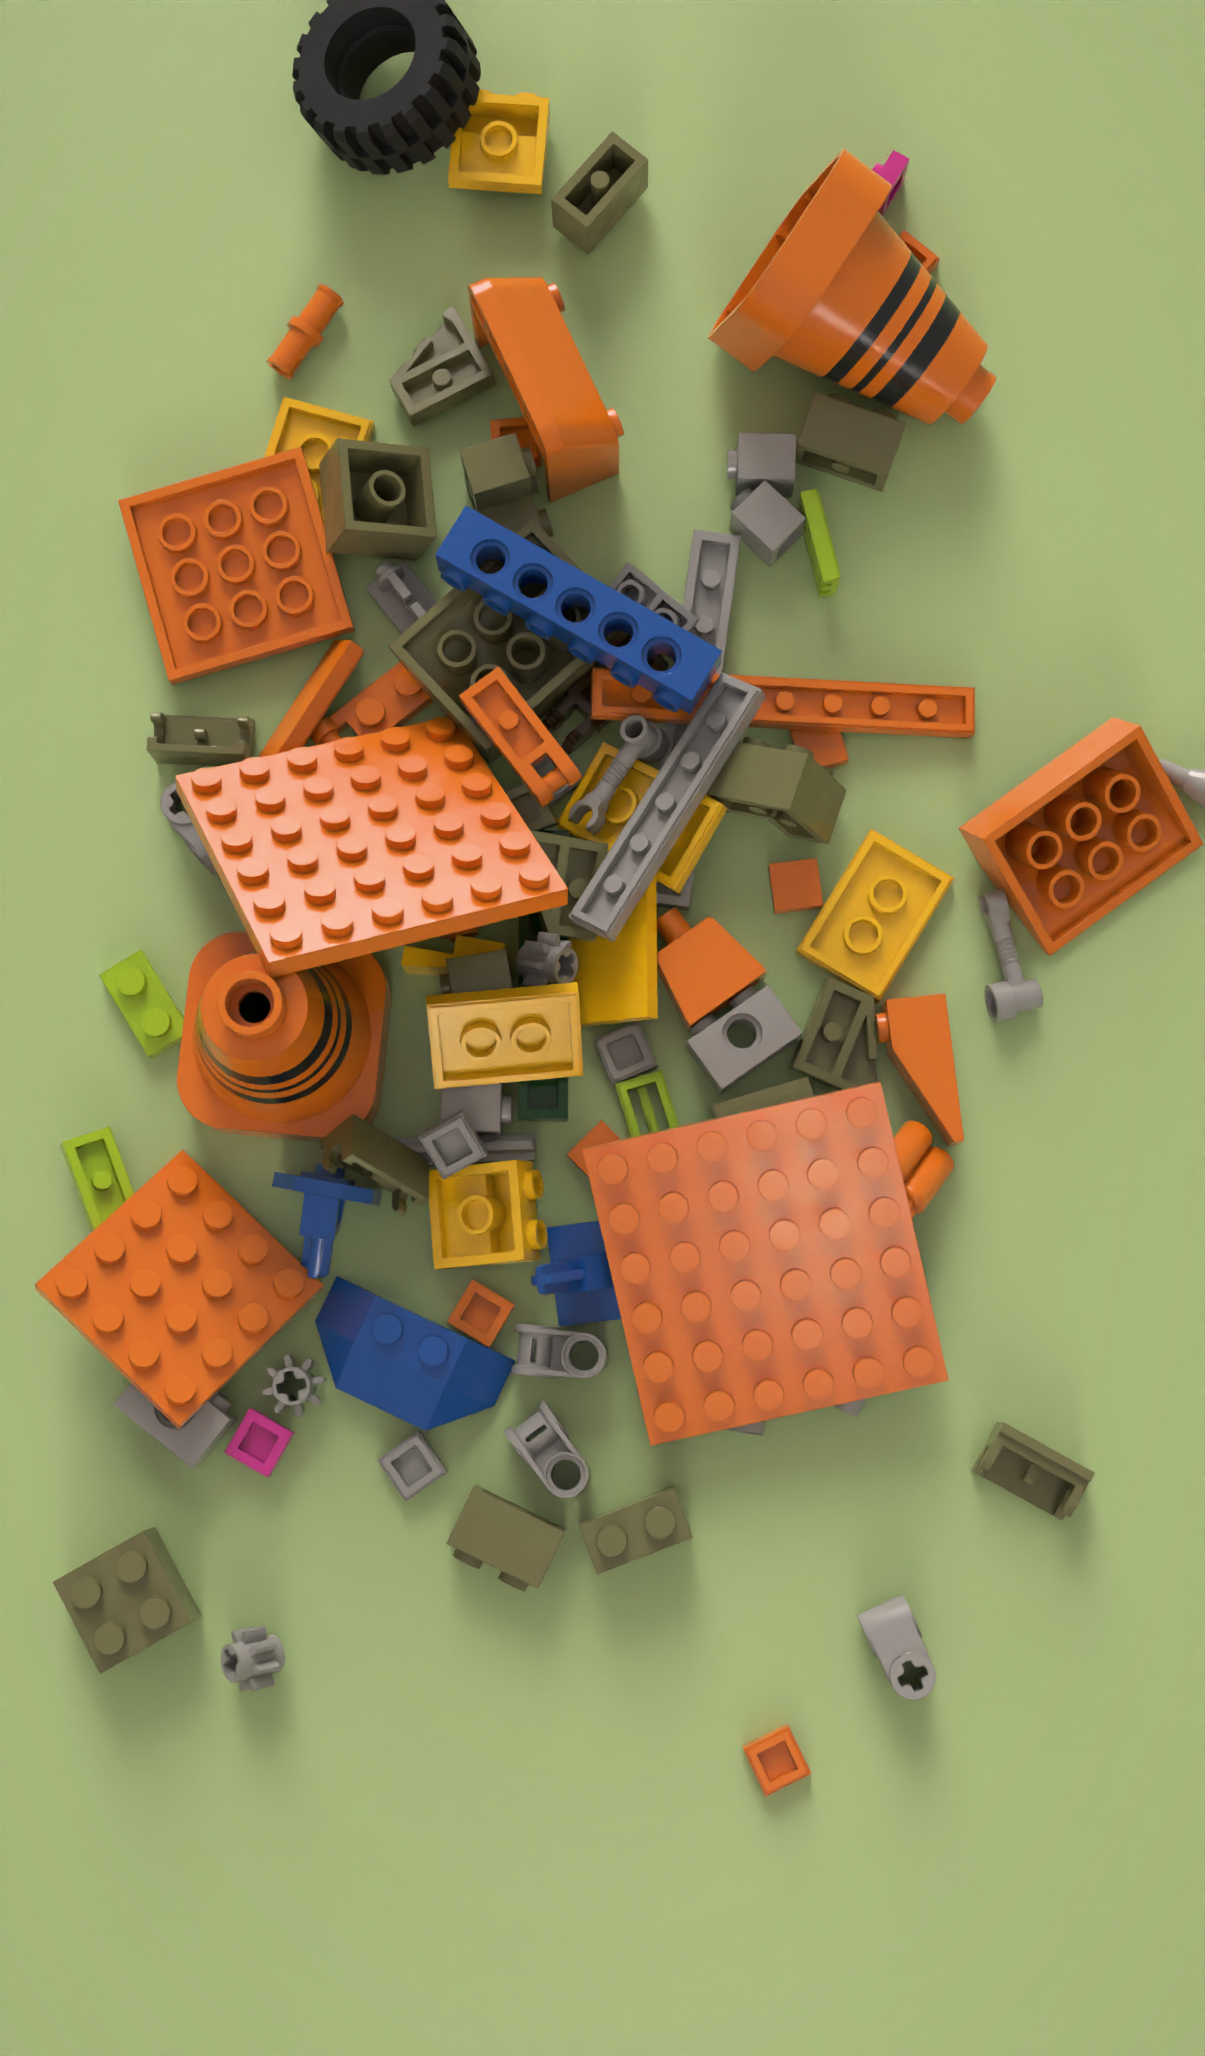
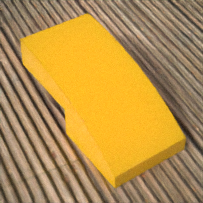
(433, 962)

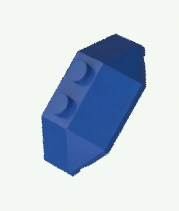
(405, 1359)

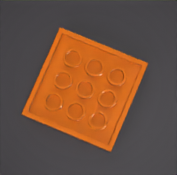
(236, 566)
(179, 1288)

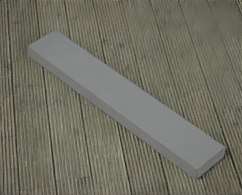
(667, 807)

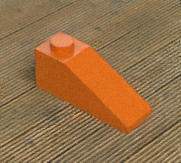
(922, 1052)

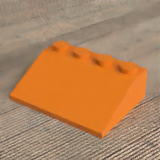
(1083, 833)

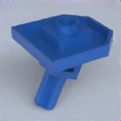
(323, 1211)
(578, 1275)

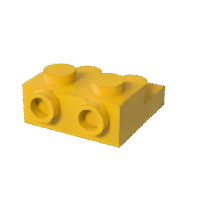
(502, 144)
(486, 1215)

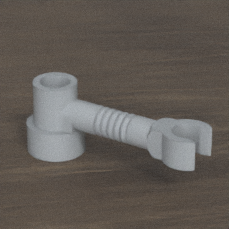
(643, 742)
(1014, 993)

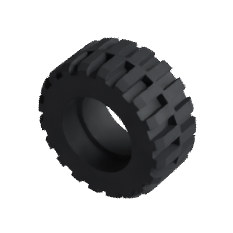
(413, 115)

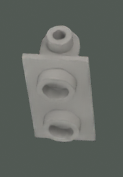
(400, 594)

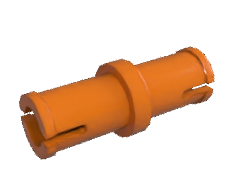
(305, 331)

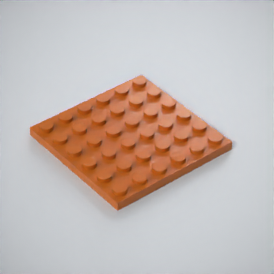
(367, 844)
(765, 1263)

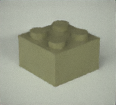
(377, 499)
(127, 1599)

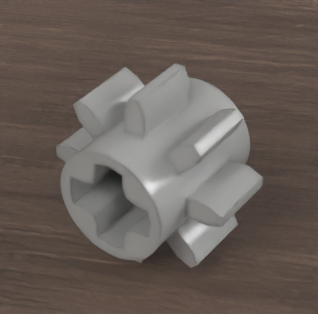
(547, 961)
(283, 1376)
(252, 1658)

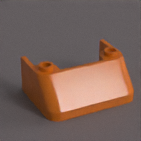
(548, 380)

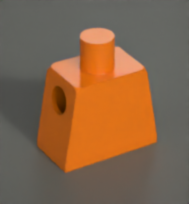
(702, 966)

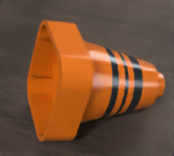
(855, 305)
(301, 1065)

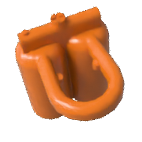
(921, 1166)

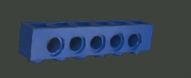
(478, 539)

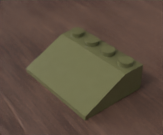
(467, 640)

